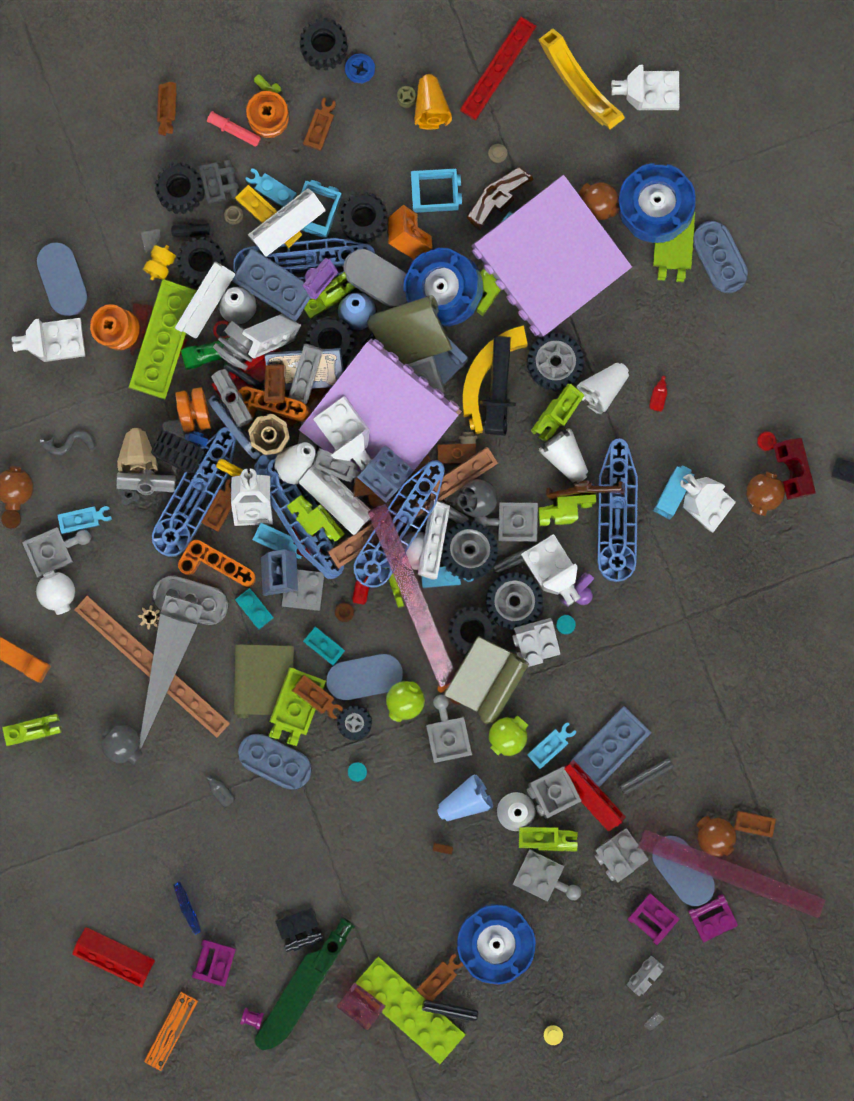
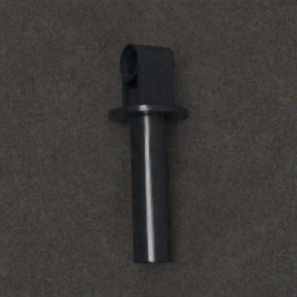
(498, 403)

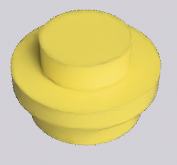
(553, 1035)

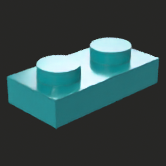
(254, 608)
(324, 646)

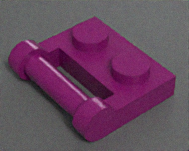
(658, 914)
(715, 924)
(220, 963)

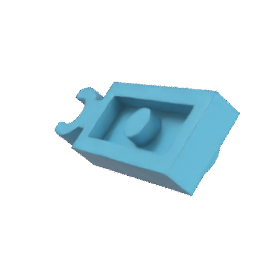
(271, 189)
(82, 519)
(275, 539)
(444, 579)
(550, 746)

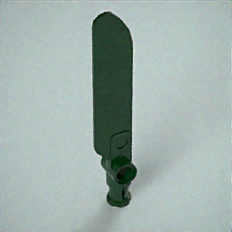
(301, 990)

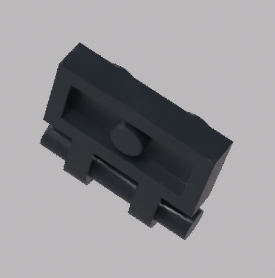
(297, 924)

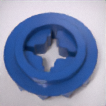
(356, 60)

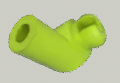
(265, 86)

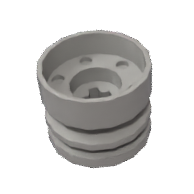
(235, 347)

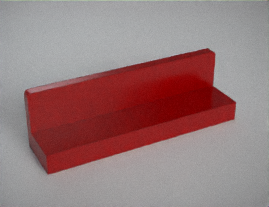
(255, 369)
(594, 798)
(113, 957)

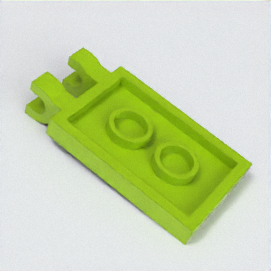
(675, 254)
(291, 711)

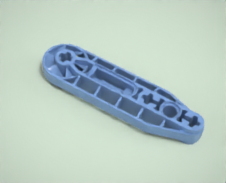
(313, 257)
(264, 466)
(200, 482)
(619, 502)
(406, 515)

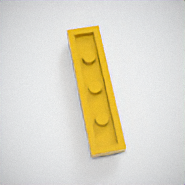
(260, 209)

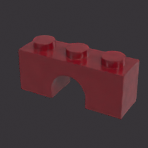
(794, 456)

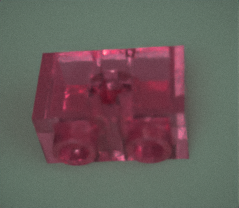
(361, 1006)

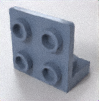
(450, 362)
(385, 473)

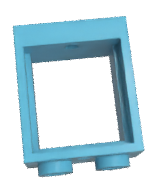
(435, 174)
(330, 192)
(672, 493)

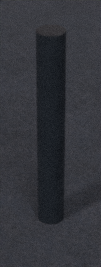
(244, 376)

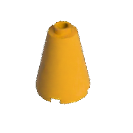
(431, 104)

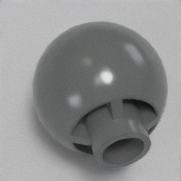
(477, 498)
(121, 744)

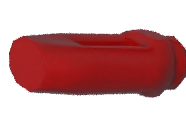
(659, 396)
(360, 593)

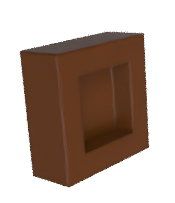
(443, 848)

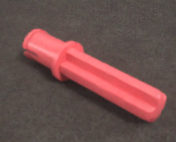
(234, 129)

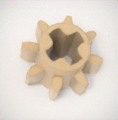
(147, 613)

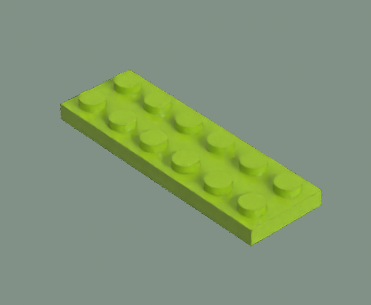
(161, 341)
(404, 1008)

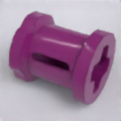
(252, 1018)

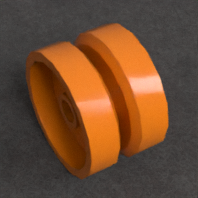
(257, 110)
(114, 327)
(192, 410)

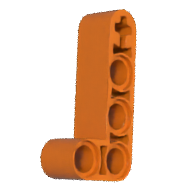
(256, 401)
(220, 566)
(23, 661)

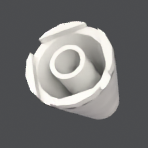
(237, 305)
(603, 387)
(566, 456)
(294, 462)
(506, 810)

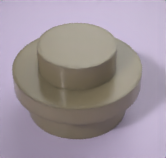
(497, 153)
(233, 215)
(468, 438)

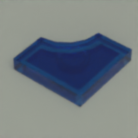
(186, 907)

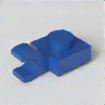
(196, 438)

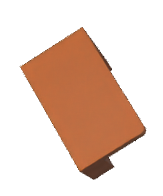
(406, 235)

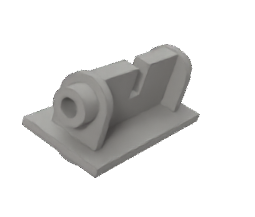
(650, 968)

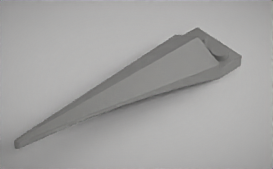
(175, 629)

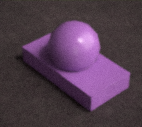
(319, 278)
(582, 589)

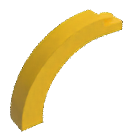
(577, 80)
(477, 372)

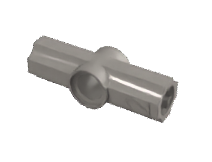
(226, 387)
(146, 482)

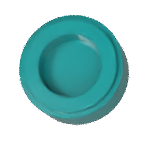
(565, 624)
(357, 771)

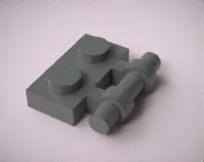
(212, 181)

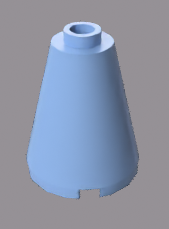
(356, 316)
(466, 800)

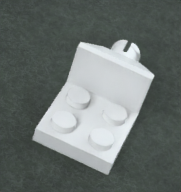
(649, 89)
(52, 340)
(345, 432)
(251, 499)
(706, 501)
(552, 568)

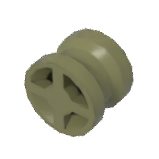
(406, 92)

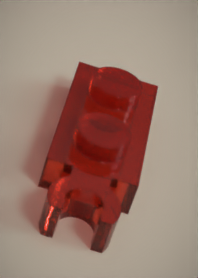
(143, 314)

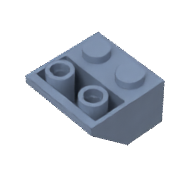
(279, 572)

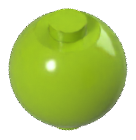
(404, 701)
(508, 736)

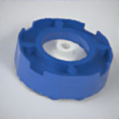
(657, 202)
(456, 273)
(498, 963)

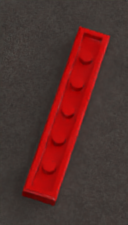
(498, 68)

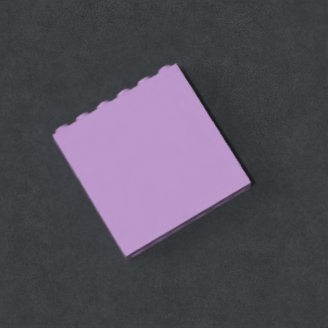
(551, 256)
(391, 402)

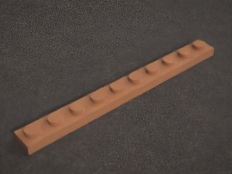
(451, 482)
(143, 659)

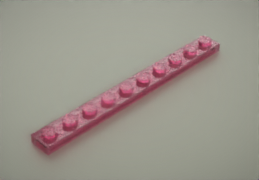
(412, 594)
(731, 873)

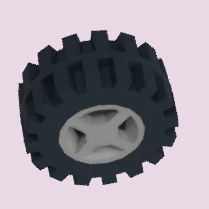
(352, 728)

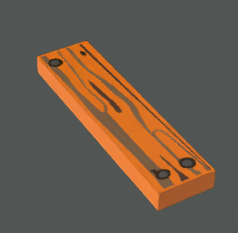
(171, 1031)

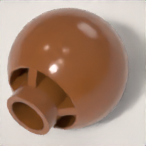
(600, 199)
(15, 487)
(765, 492)
(716, 836)

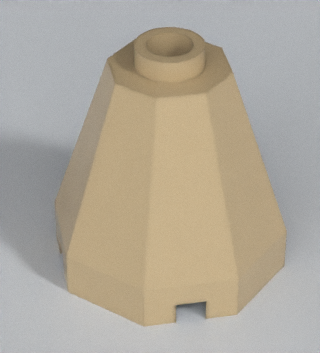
(268, 426)
(136, 453)

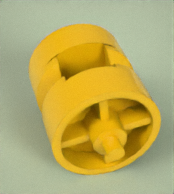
(160, 260)

